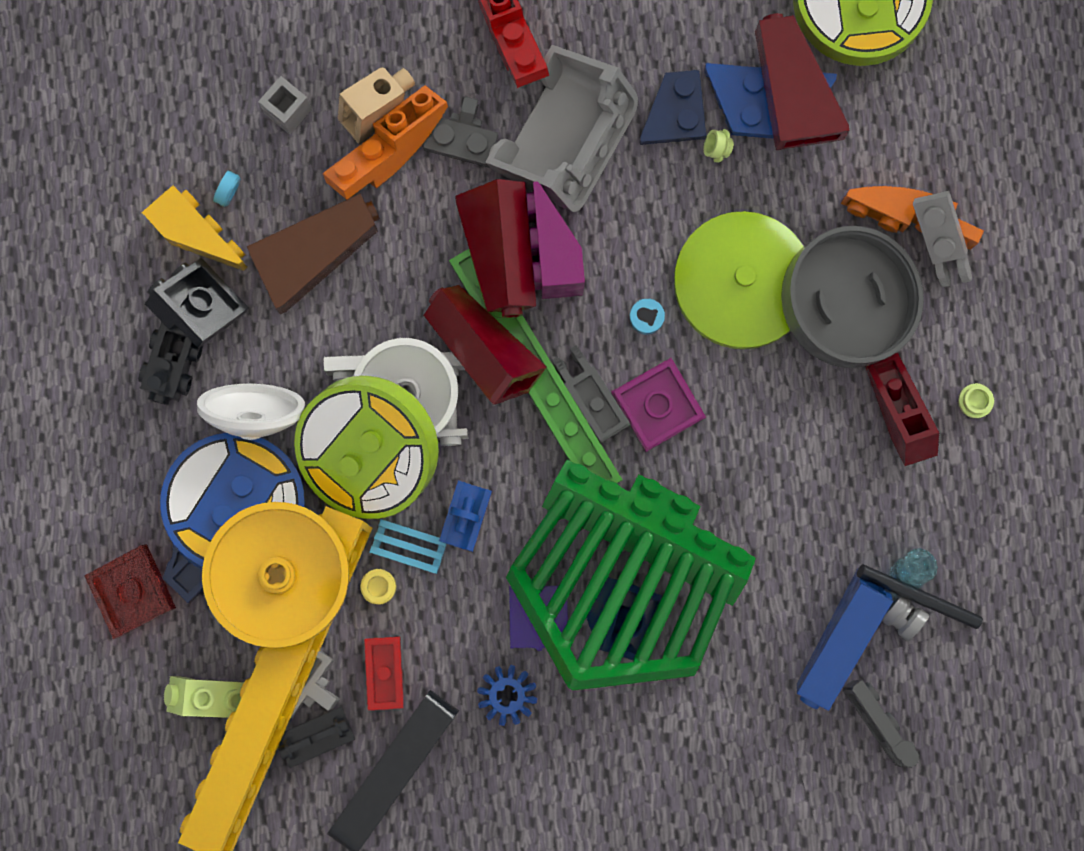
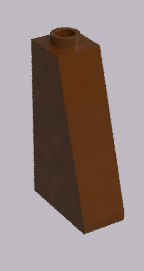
(308, 251)

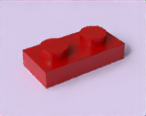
(384, 673)

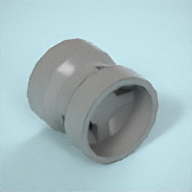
(905, 617)

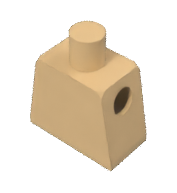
(371, 100)

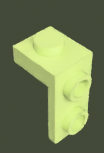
(201, 697)

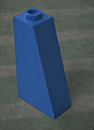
(843, 642)

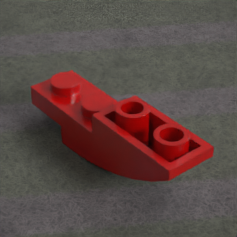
(514, 40)

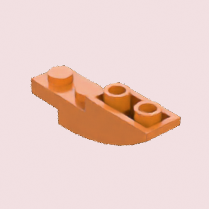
(392, 145)
(895, 209)

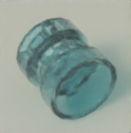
(915, 567)

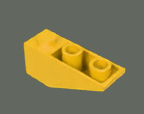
(182, 226)

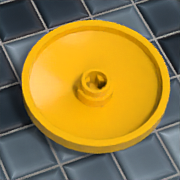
(275, 575)

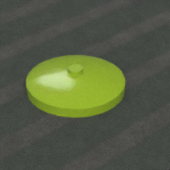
(734, 277)

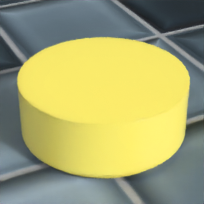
(378, 586)

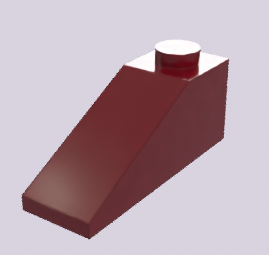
(903, 411)

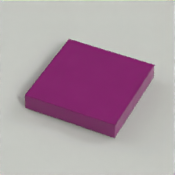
(658, 404)

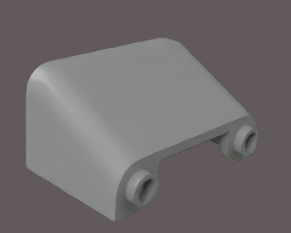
(569, 129)

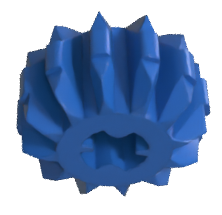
(514, 705)

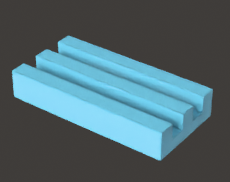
(380, 537)

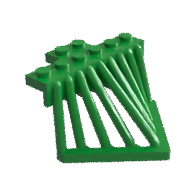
(651, 527)

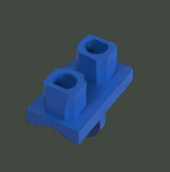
(465, 516)

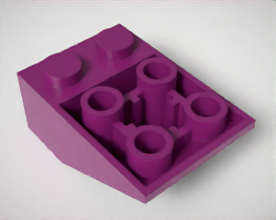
(559, 254)

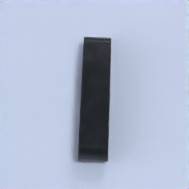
(393, 772)

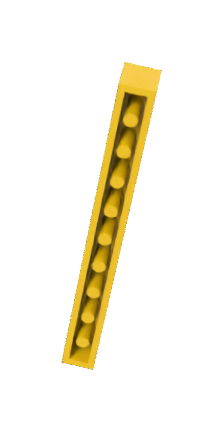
(259, 723)

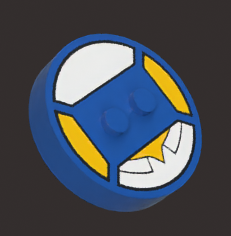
(216, 482)

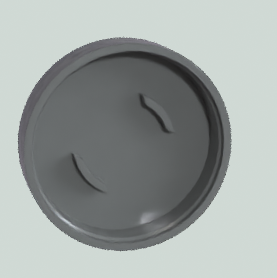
(852, 297)

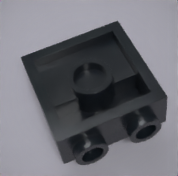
(195, 302)

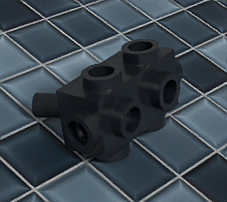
(167, 372)

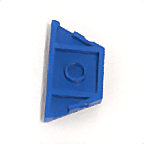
(743, 98)

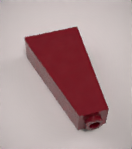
(796, 91)
(500, 244)
(483, 345)

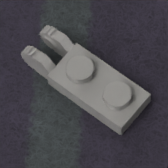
(943, 235)

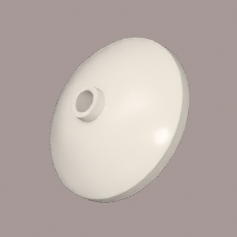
(420, 367)
(250, 409)

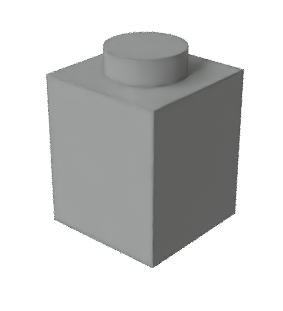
(285, 105)

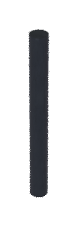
(919, 596)

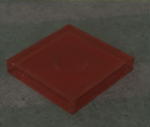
(130, 591)

